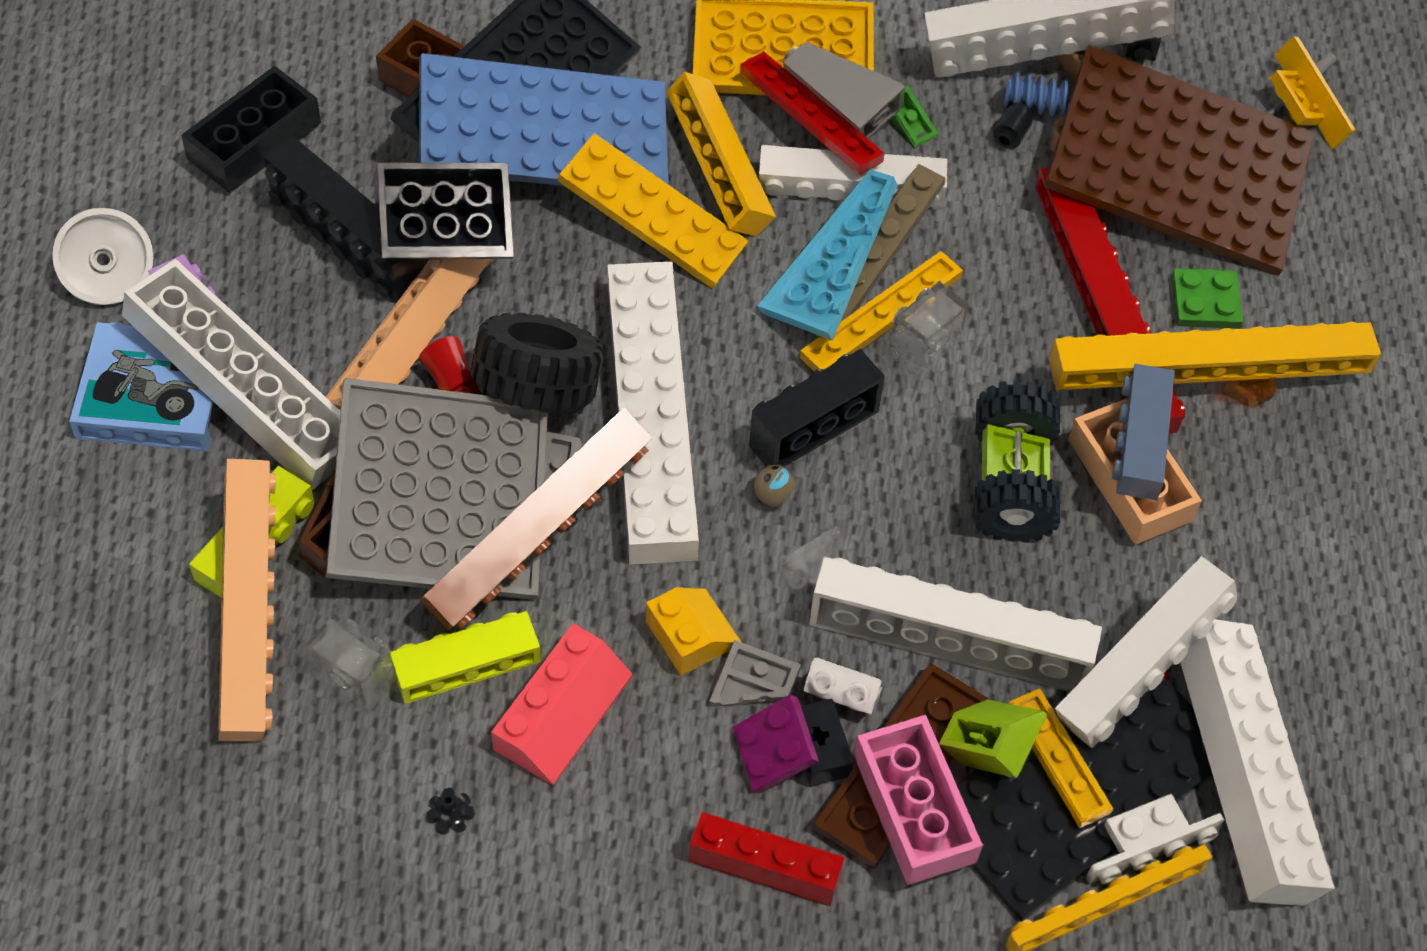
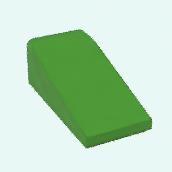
(913, 121)

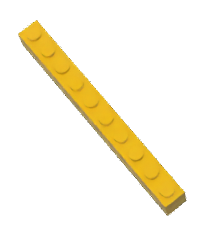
(1216, 354)

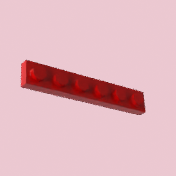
(812, 113)

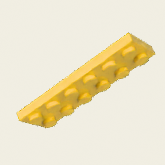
(652, 210)

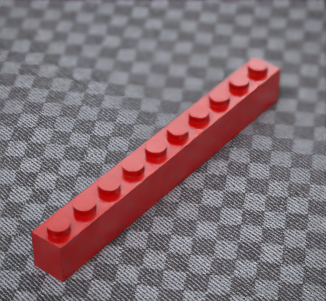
(1097, 271)

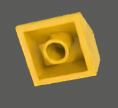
(689, 627)

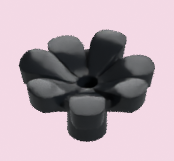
(450, 811)

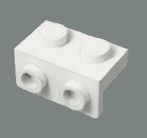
(843, 685)

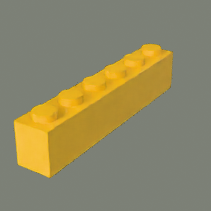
(720, 154)

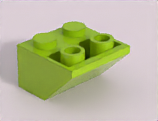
(993, 736)

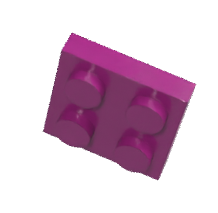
(775, 744)

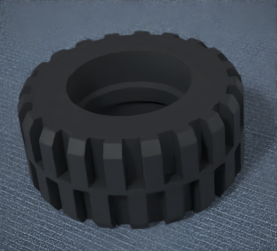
(537, 362)

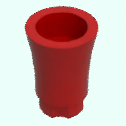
(448, 365)

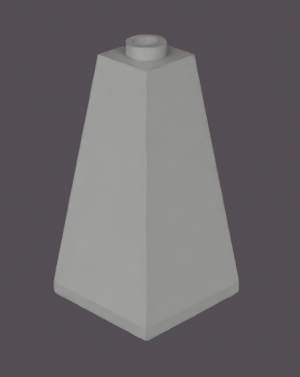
(850, 89)

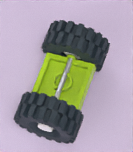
(1016, 435)

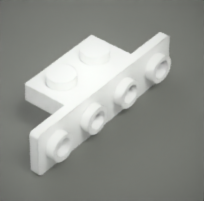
(1149, 833)

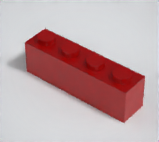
(766, 858)

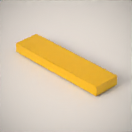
(1065, 764)

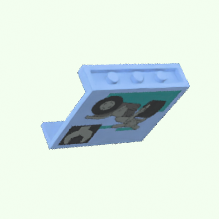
(137, 395)

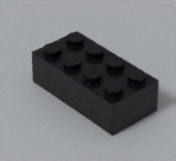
(249, 125)
(816, 409)

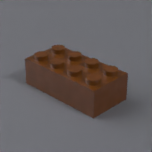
(400, 57)

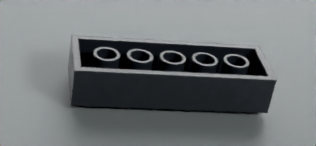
(335, 215)

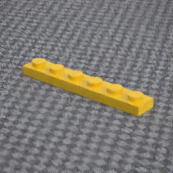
(878, 314)
(1121, 893)

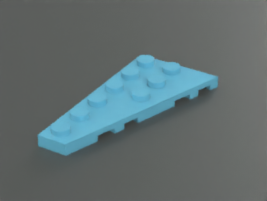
(824, 274)

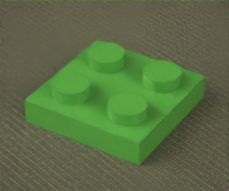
(1207, 298)

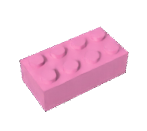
(917, 799)

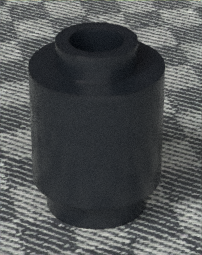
(1013, 125)

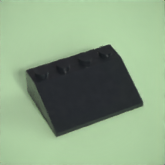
(443, 211)

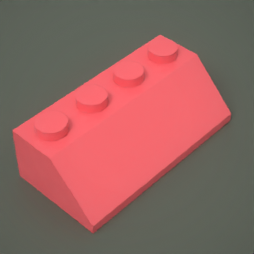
(561, 705)

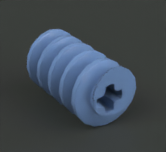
(1037, 94)

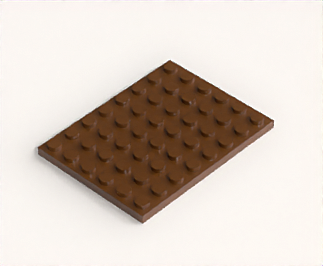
(1181, 160)

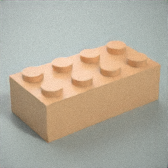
(1094, 441)

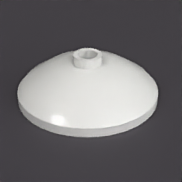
(97, 234)

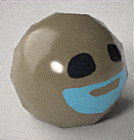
(773, 485)

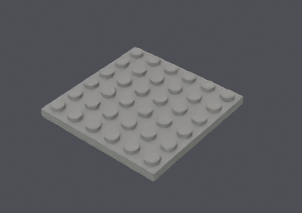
(428, 481)

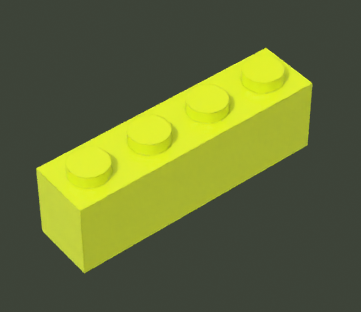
(291, 500)
(465, 656)

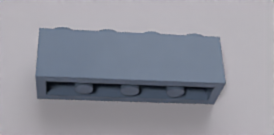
(1144, 432)

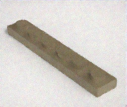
(897, 225)

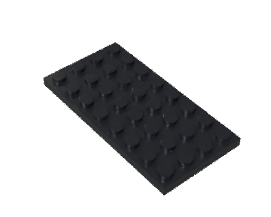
(543, 35)
(1028, 832)

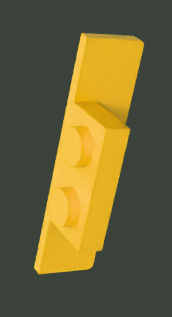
(1308, 94)

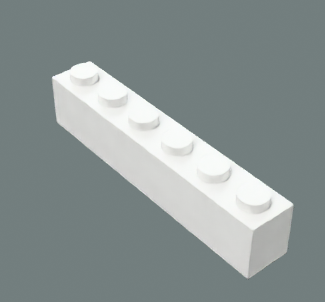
(824, 175)
(1147, 652)

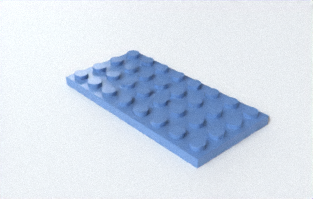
(535, 116)

